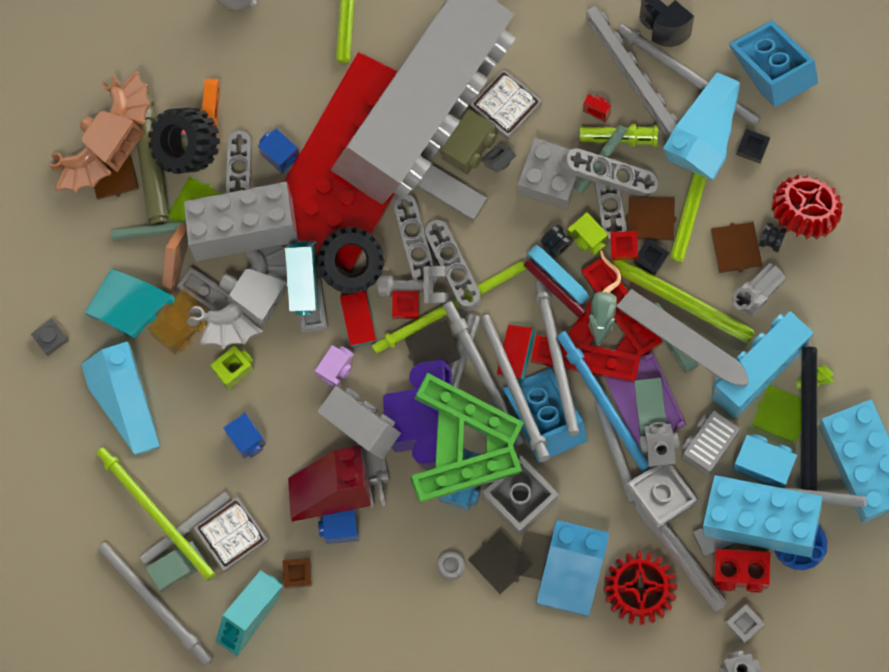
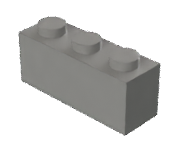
(360, 421)

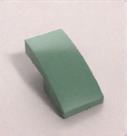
(649, 402)
(172, 568)

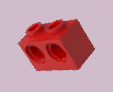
(741, 561)

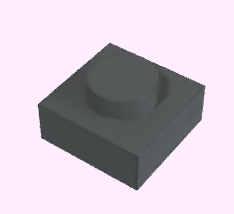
(499, 158)
(49, 337)

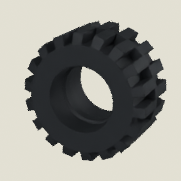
(167, 145)
(374, 260)

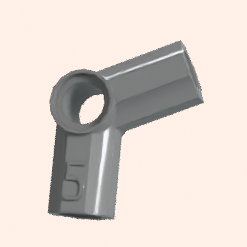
(755, 294)

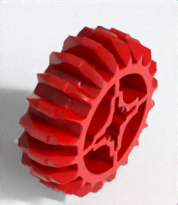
(807, 206)
(639, 565)

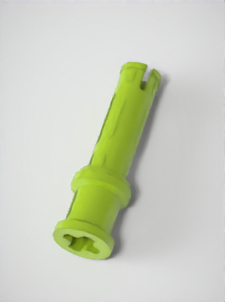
(634, 135)

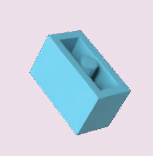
(765, 461)

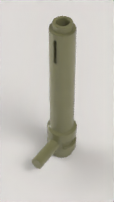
(151, 173)

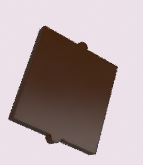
(117, 182)
(652, 217)
(736, 247)

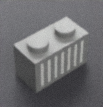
(710, 443)

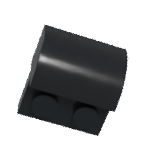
(670, 23)

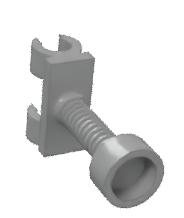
(387, 285)

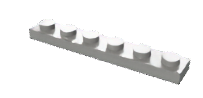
(627, 65)

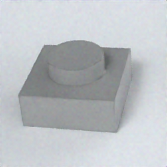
(745, 623)

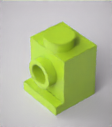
(588, 235)
(223, 364)

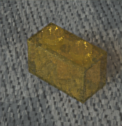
(172, 327)

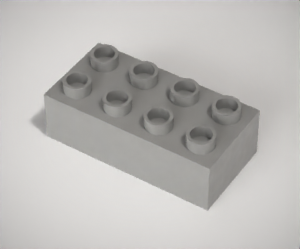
(417, 102)

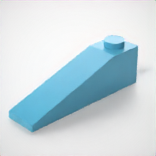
(703, 132)
(118, 389)

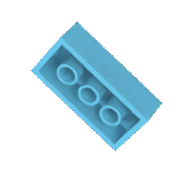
(764, 363)
(861, 455)
(763, 516)

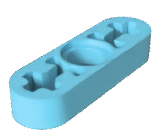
(558, 274)

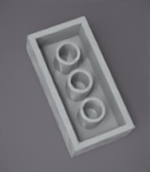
(240, 221)

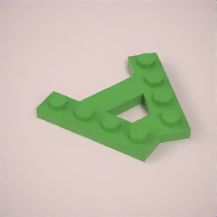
(451, 471)

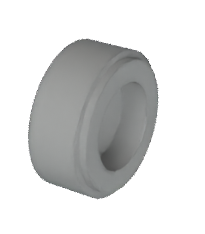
(451, 565)

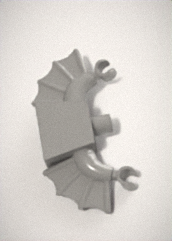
(249, 301)

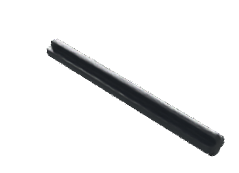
(809, 418)

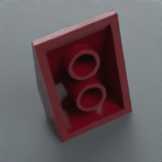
(330, 485)

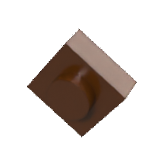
(297, 573)

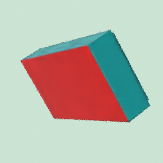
(358, 319)
(517, 348)

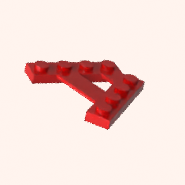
(613, 364)

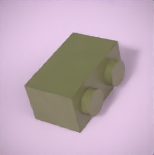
(469, 142)

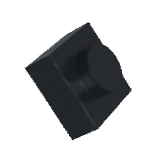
(753, 146)
(651, 257)

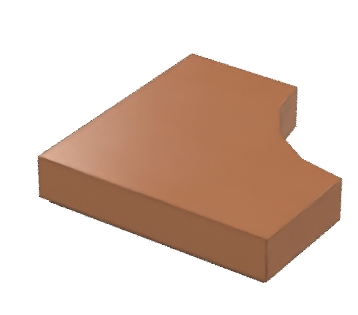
(173, 258)

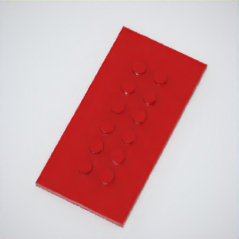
(321, 197)

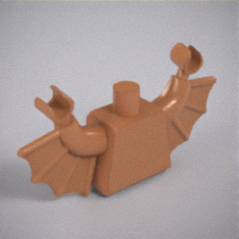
(106, 137)

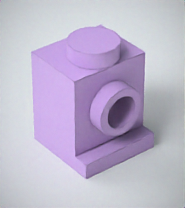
(335, 366)

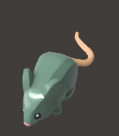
(604, 308)

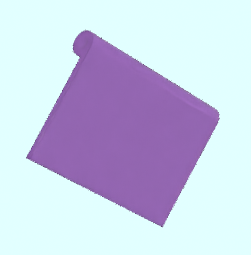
(626, 400)

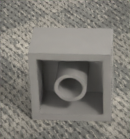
(544, 176)
(521, 498)

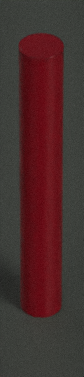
(555, 288)

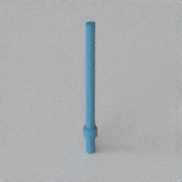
(576, 357)

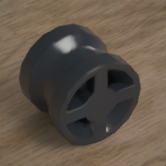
(772, 236)
(557, 240)

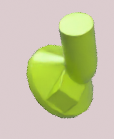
(824, 376)

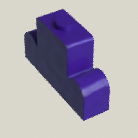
(414, 419)

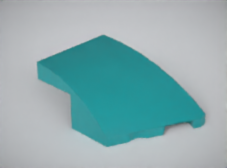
(127, 303)

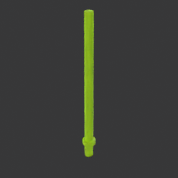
(391, 339)
(112, 464)

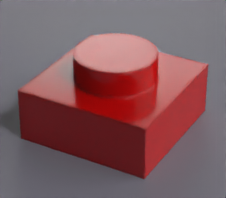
(597, 107)
(624, 245)
(405, 304)

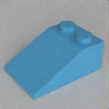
(775, 63)
(547, 410)
(572, 568)

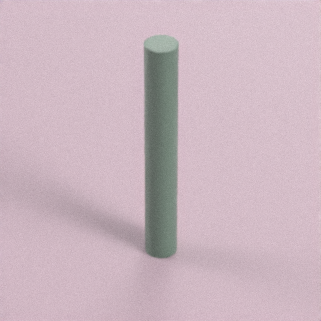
(605, 152)
(142, 231)

